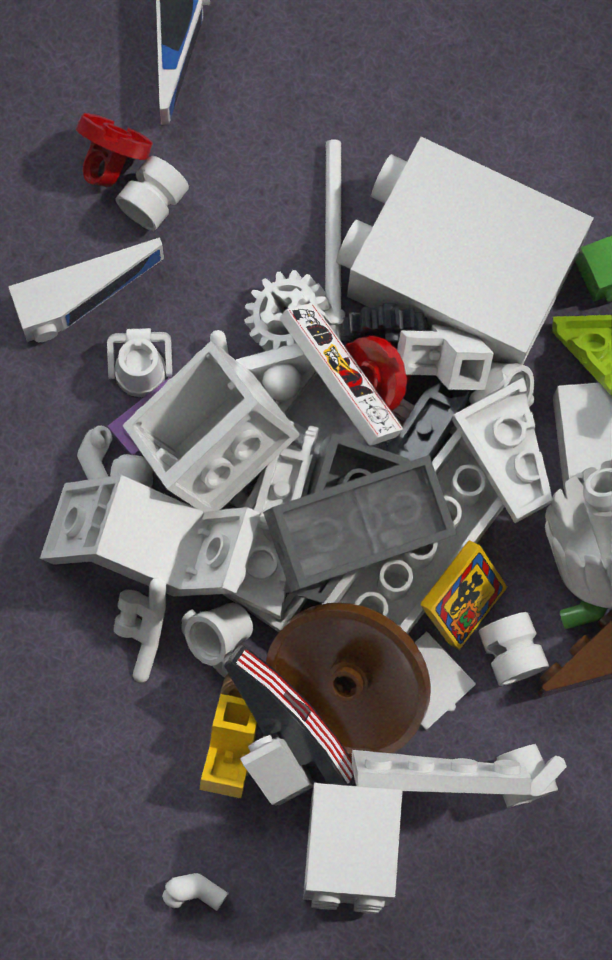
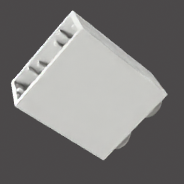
(464, 249)

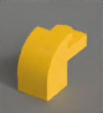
(231, 734)

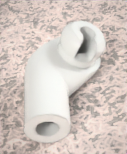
(93, 451)
(191, 887)

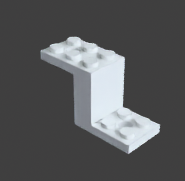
(151, 536)

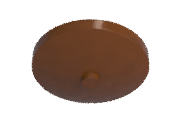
(356, 674)

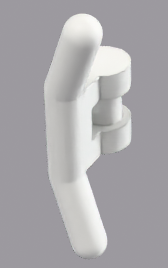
(145, 630)

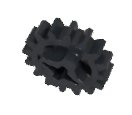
(382, 321)

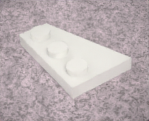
(506, 448)

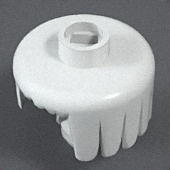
(582, 534)

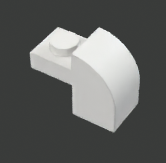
(450, 354)

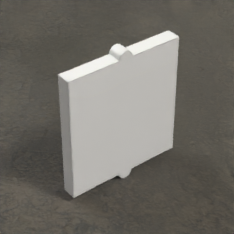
(447, 680)

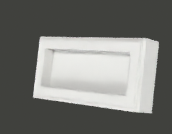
(279, 370)

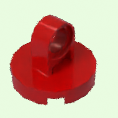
(110, 144)
(382, 368)

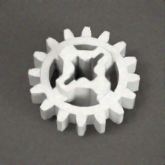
(269, 305)

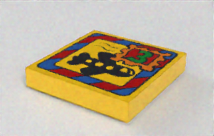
(463, 595)

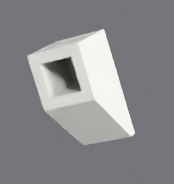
(276, 770)

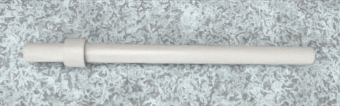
(333, 235)

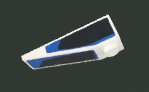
(176, 36)
(66, 295)

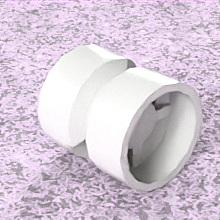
(148, 197)
(513, 648)

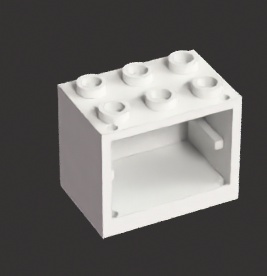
(210, 430)
(352, 847)

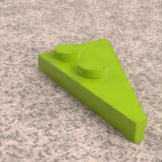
(590, 342)

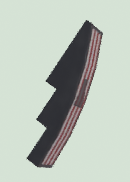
(283, 709)

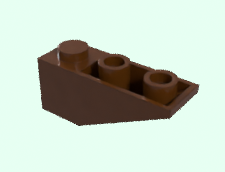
(588, 666)

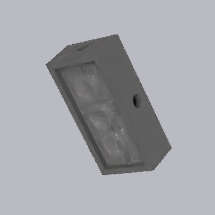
(359, 523)

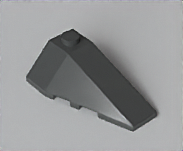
(338, 463)

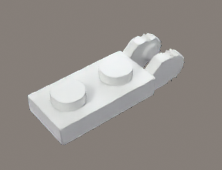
(286, 476)

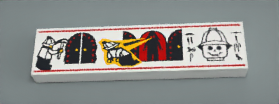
(341, 373)

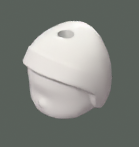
(133, 467)

